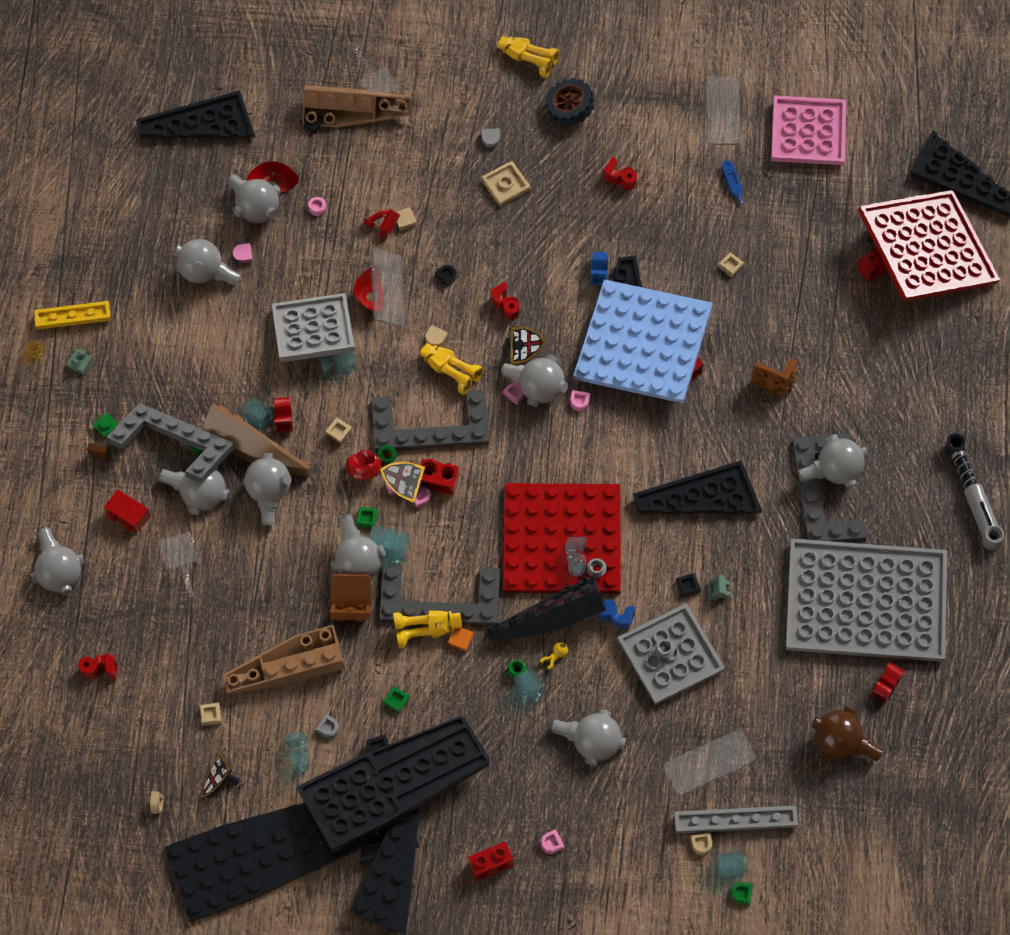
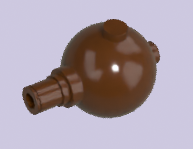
(841, 736)

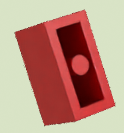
(126, 511)

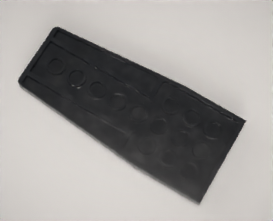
(391, 781)
(248, 859)

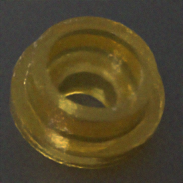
(34, 344)

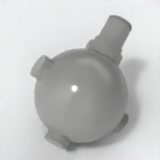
(255, 199)
(201, 262)
(539, 379)
(839, 462)
(267, 482)
(198, 495)
(356, 552)
(57, 566)
(594, 736)

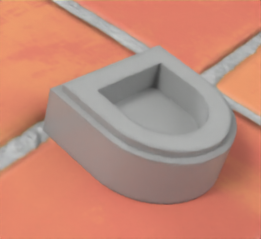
(491, 137)
(328, 727)

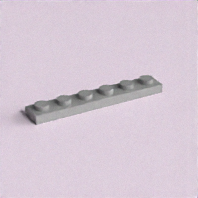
(735, 819)

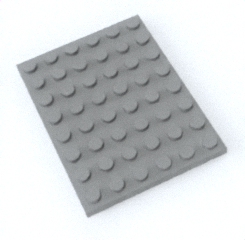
(867, 600)

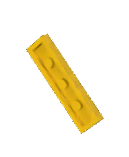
(72, 315)

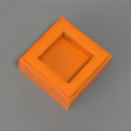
(461, 639)

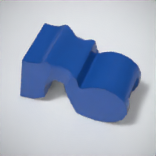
(599, 268)
(621, 621)

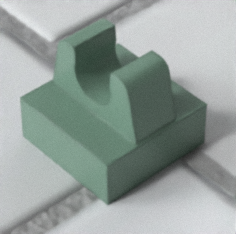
(80, 361)
(717, 587)

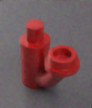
(388, 223)

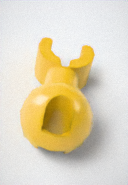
(558, 652)

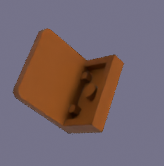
(774, 380)
(350, 597)

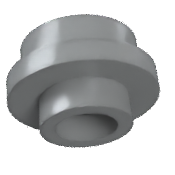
(596, 563)
(664, 643)

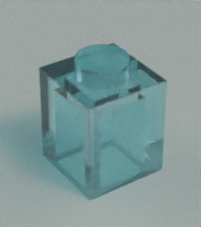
(256, 413)
(529, 685)
(731, 865)

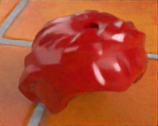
(363, 465)

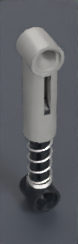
(974, 494)

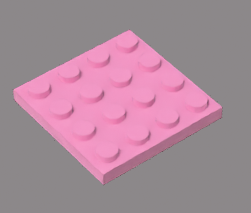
(808, 130)

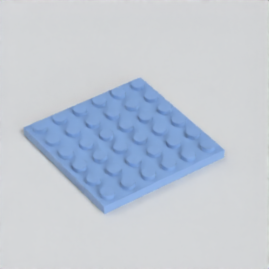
(643, 341)

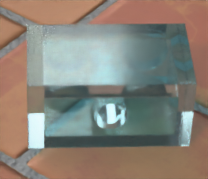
(394, 542)

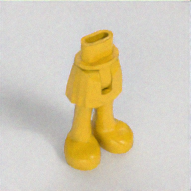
(521, 49)
(441, 360)
(438, 625)

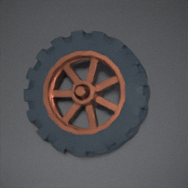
(564, 90)

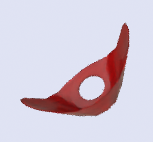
(282, 174)
(362, 287)

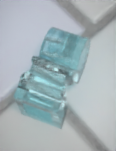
(345, 363)
(576, 560)
(299, 757)

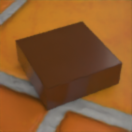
(98, 451)

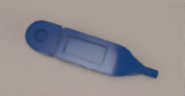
(732, 180)

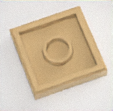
(506, 183)

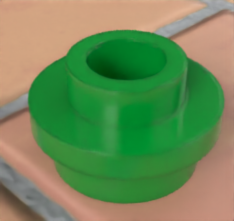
(382, 450)
(516, 664)

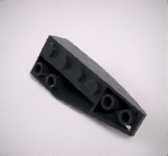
(553, 613)

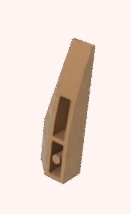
(352, 106)
(250, 442)
(289, 662)

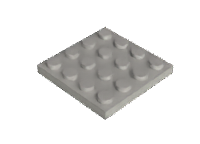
(313, 327)
(688, 666)

